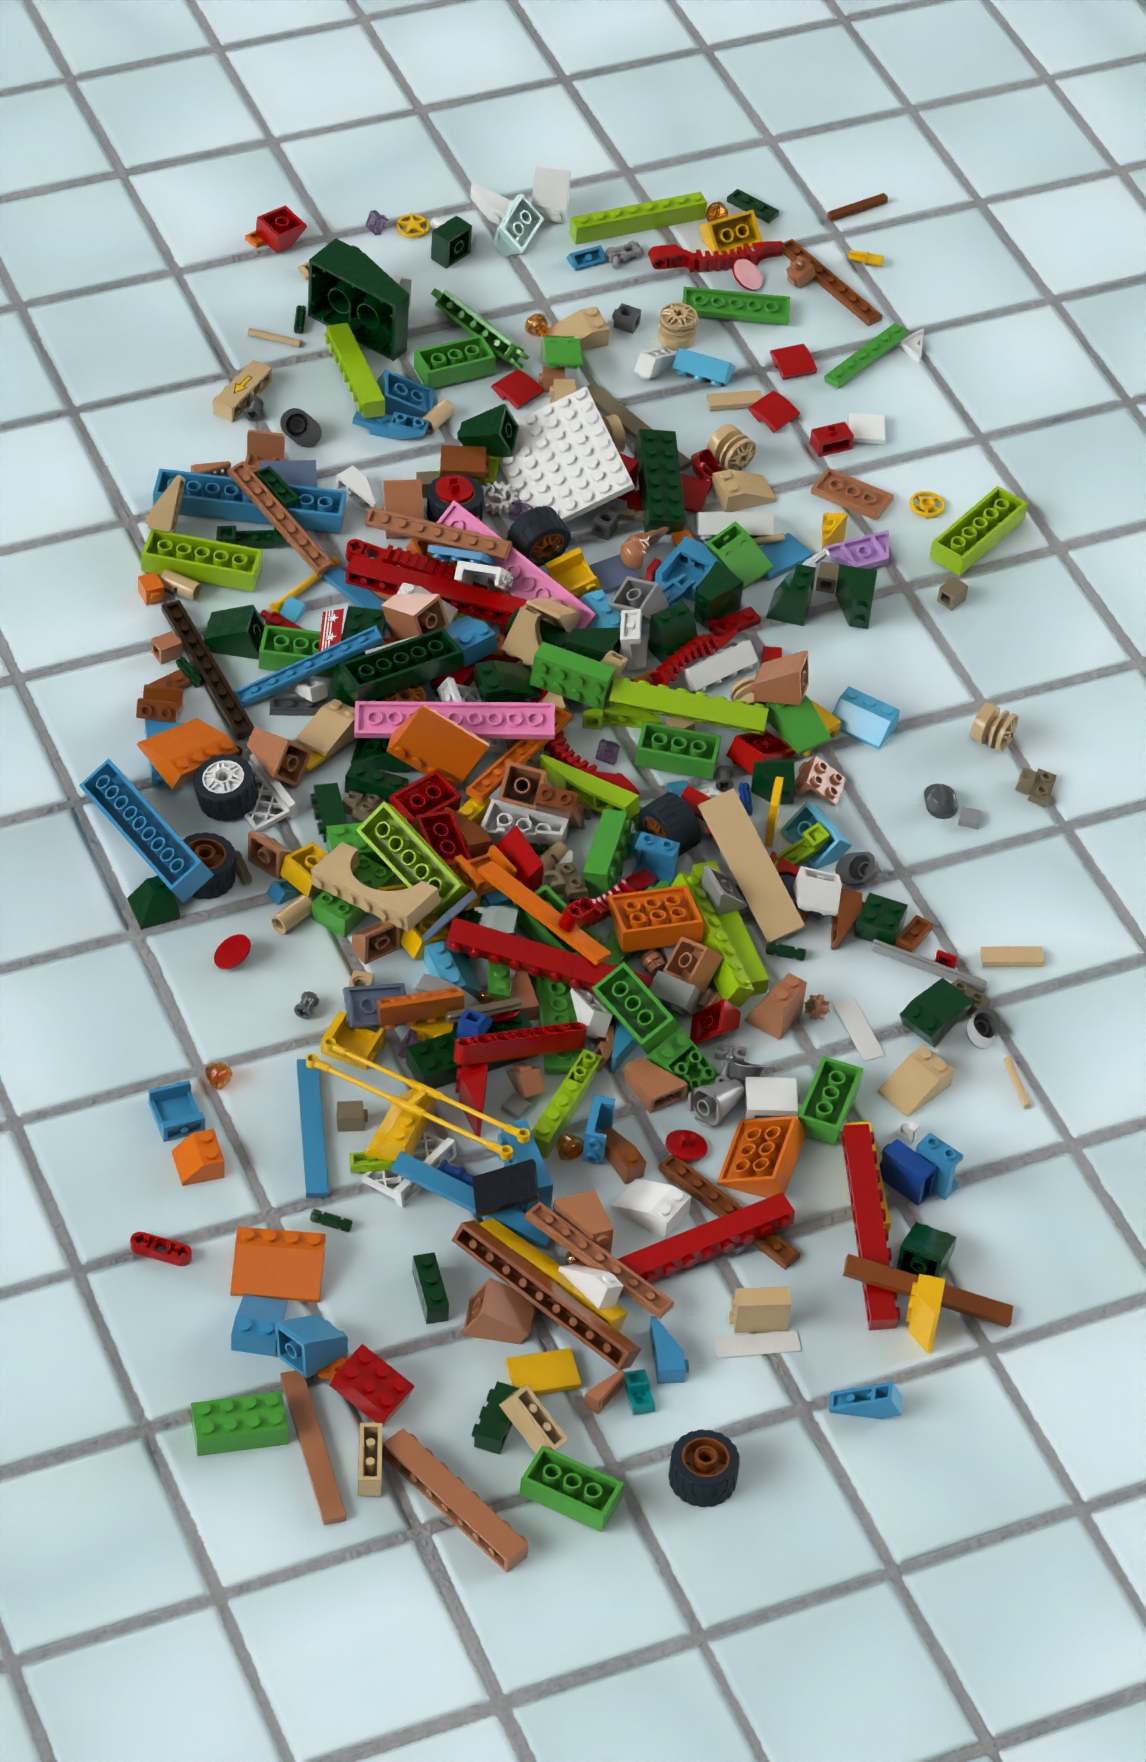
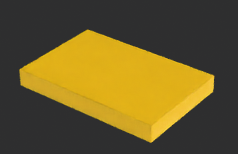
(773, 811)
(544, 1371)

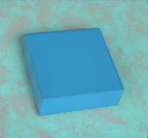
(677, 787)

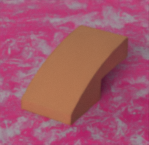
(605, 1046)

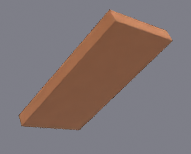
(852, 494)

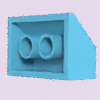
(703, 367)
(599, 603)
(865, 717)
(807, 817)
(451, 967)

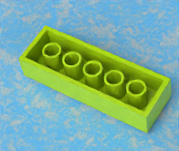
(978, 530)
(202, 560)
(411, 855)

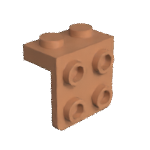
(264, 447)
(820, 779)

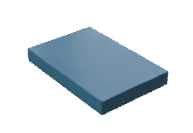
(784, 555)

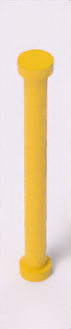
(276, 606)

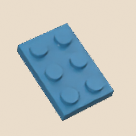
(448, 554)

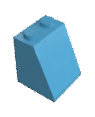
(309, 1343)

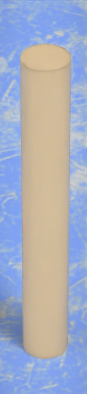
(274, 337)
(769, 539)
(1017, 1082)

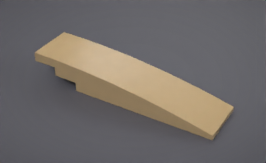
(751, 866)

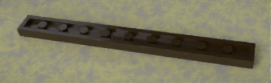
(208, 669)

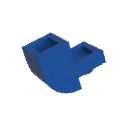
(473, 1024)

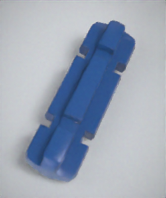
(745, 797)

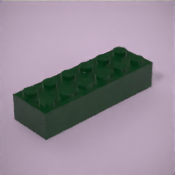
(660, 480)
(356, 621)
(400, 666)
(433, 1061)

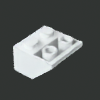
(817, 891)

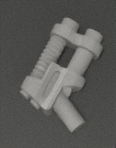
(619, 253)

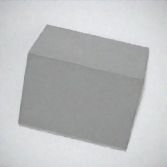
(721, 891)

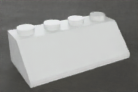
(754, 523)
(721, 664)

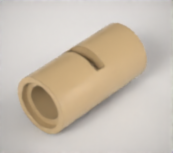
(438, 415)
(181, 585)
(553, 855)
(292, 914)

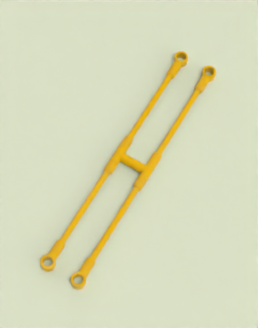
(505, 1151)

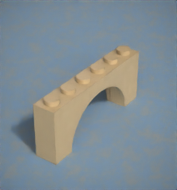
(525, 640)
(401, 907)

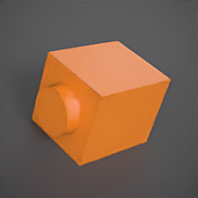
(151, 588)

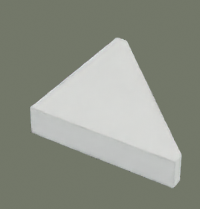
(913, 345)
(816, 558)

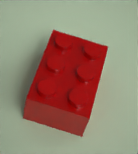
(371, 1385)

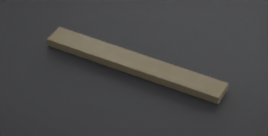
(629, 421)

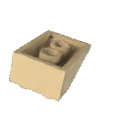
(587, 325)
(740, 490)
(166, 510)
(556, 613)
(329, 728)
(917, 1081)

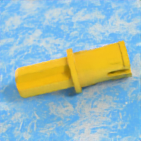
(867, 258)

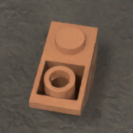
(526, 1080)

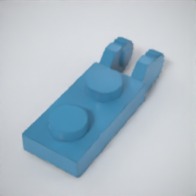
(675, 591)

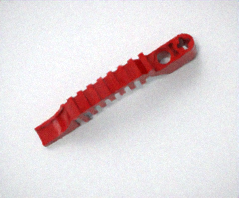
(674, 256)
(402, 558)
(696, 648)
(560, 752)
(694, 797)
(589, 912)

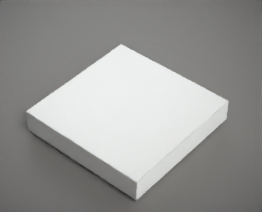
(867, 428)

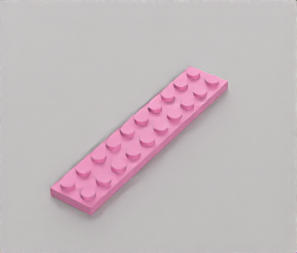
(528, 579)
(482, 719)

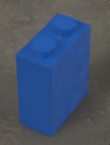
(907, 1172)

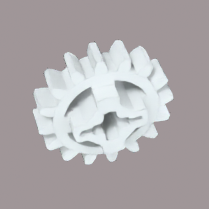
(499, 497)

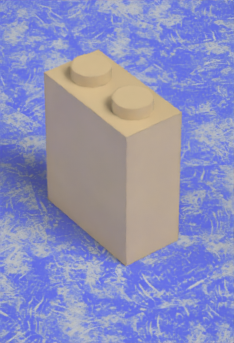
(760, 1309)

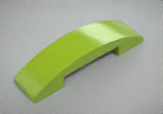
(617, 716)
(805, 848)

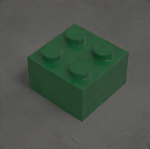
(451, 242)
(880, 919)

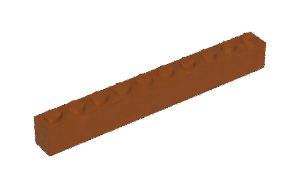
(546, 1295)

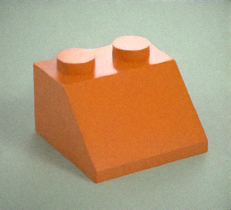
(199, 1158)

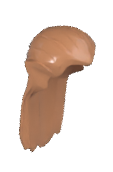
(634, 548)

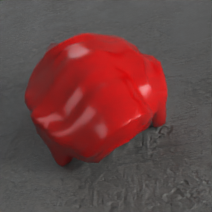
(704, 464)

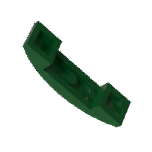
(255, 539)

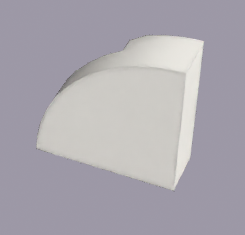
(909, 1131)

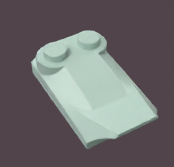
(517, 226)

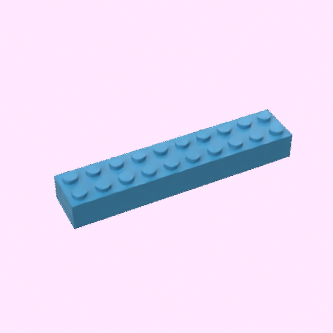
(223, 499)
(146, 830)

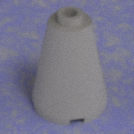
(715, 1101)

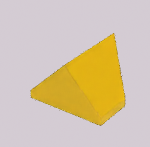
(833, 528)

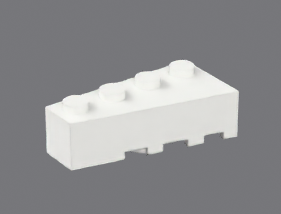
(534, 825)

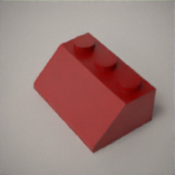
(426, 796)
(523, 857)

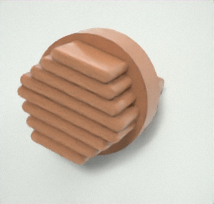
(653, 961)
(709, 998)

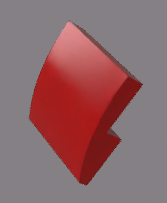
(793, 361)
(517, 388)
(774, 411)
(694, 492)

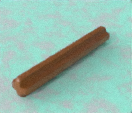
(857, 207)

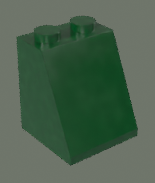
(491, 429)
(855, 594)
(718, 595)
(793, 596)
(671, 630)
(235, 632)
(593, 642)
(926, 1251)

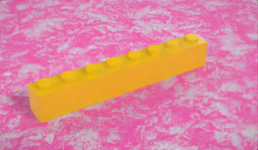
(614, 1316)

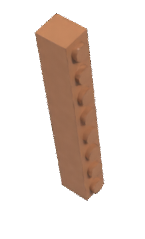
(455, 1500)

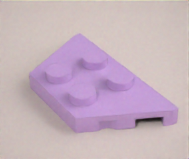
(862, 552)

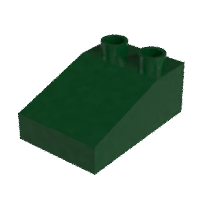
(356, 291)

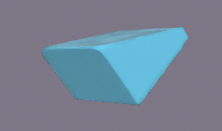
(293, 609)

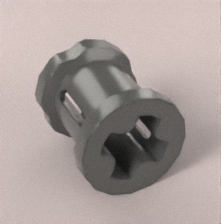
(253, 411)
(724, 780)
(307, 1005)

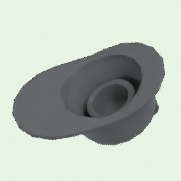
(300, 427)
(940, 801)
(857, 868)
(983, 1027)
(741, 1069)

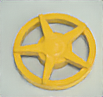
(412, 226)
(926, 504)

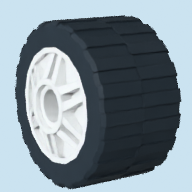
(225, 787)

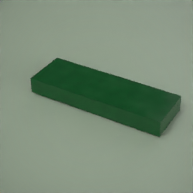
(746, 202)
(278, 487)

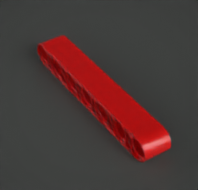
(519, 1043)

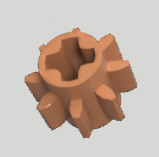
(817, 1007)

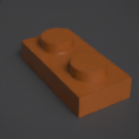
(175, 680)
(914, 934)

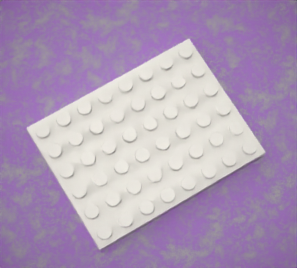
(566, 458)

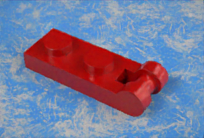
(740, 620)

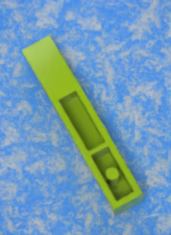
(590, 789)
(565, 1102)

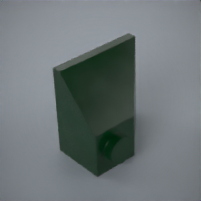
(764, 777)
(153, 903)

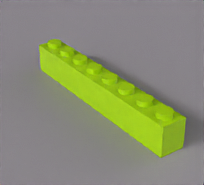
(638, 218)
(355, 370)
(689, 706)
(739, 939)
(730, 976)

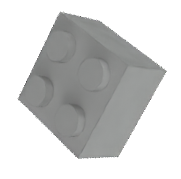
(675, 993)

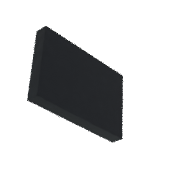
(505, 1187)

